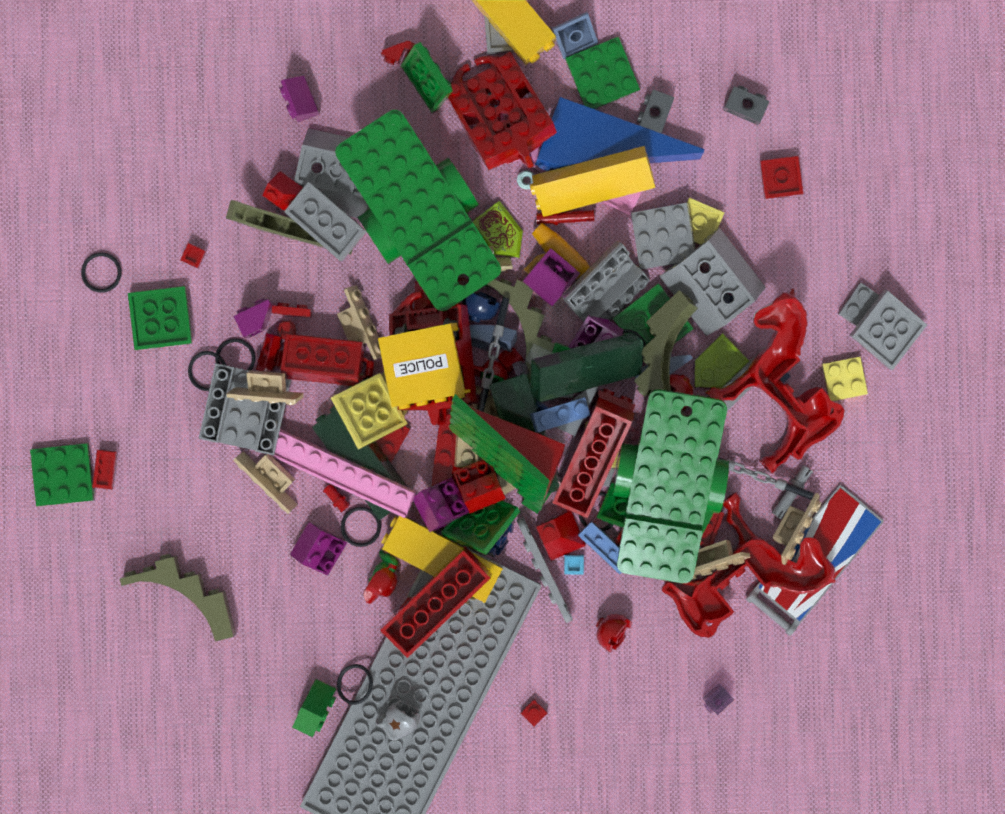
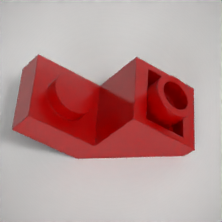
(395, 53)

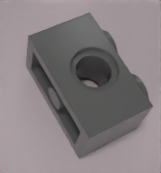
(655, 100)
(735, 107)

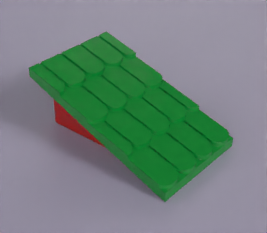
(516, 453)

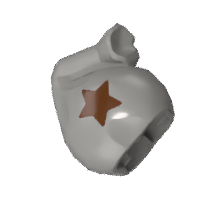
(399, 720)

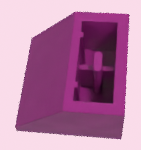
(300, 98)
(551, 277)
(254, 319)
(595, 330)
(440, 504)
(318, 548)

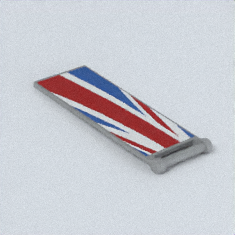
(842, 530)

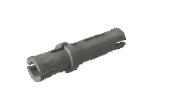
(789, 497)

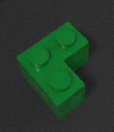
(313, 711)

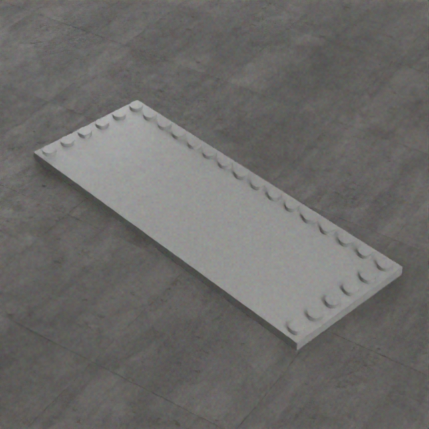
(447, 686)

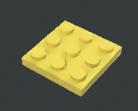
(368, 411)

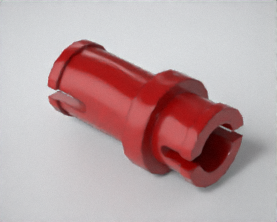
(338, 500)

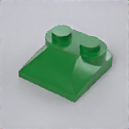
(613, 509)

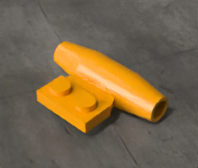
(550, 239)

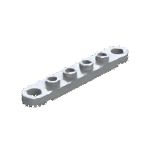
(539, 563)

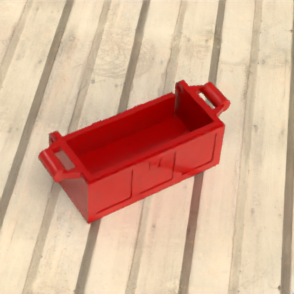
(323, 360)

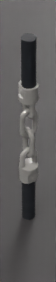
(498, 332)
(779, 483)

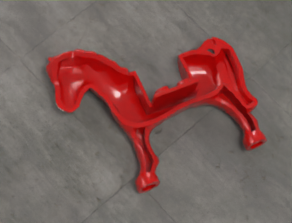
(807, 415)
(703, 603)

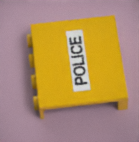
(422, 366)

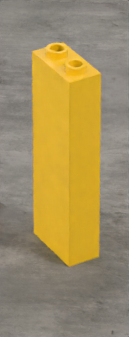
(519, 27)
(592, 181)
(431, 551)

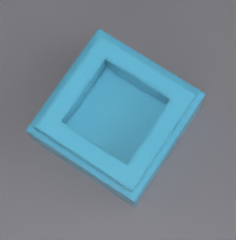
(574, 564)

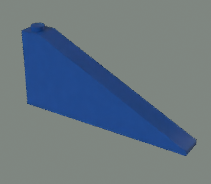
(591, 134)

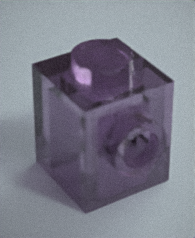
(717, 699)

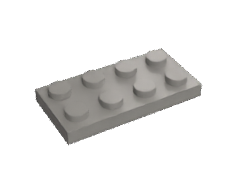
(325, 221)

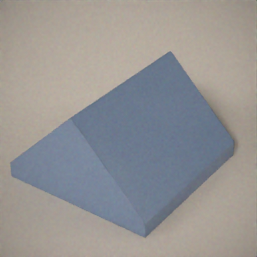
(575, 35)

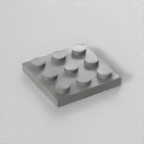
(663, 235)
(888, 329)

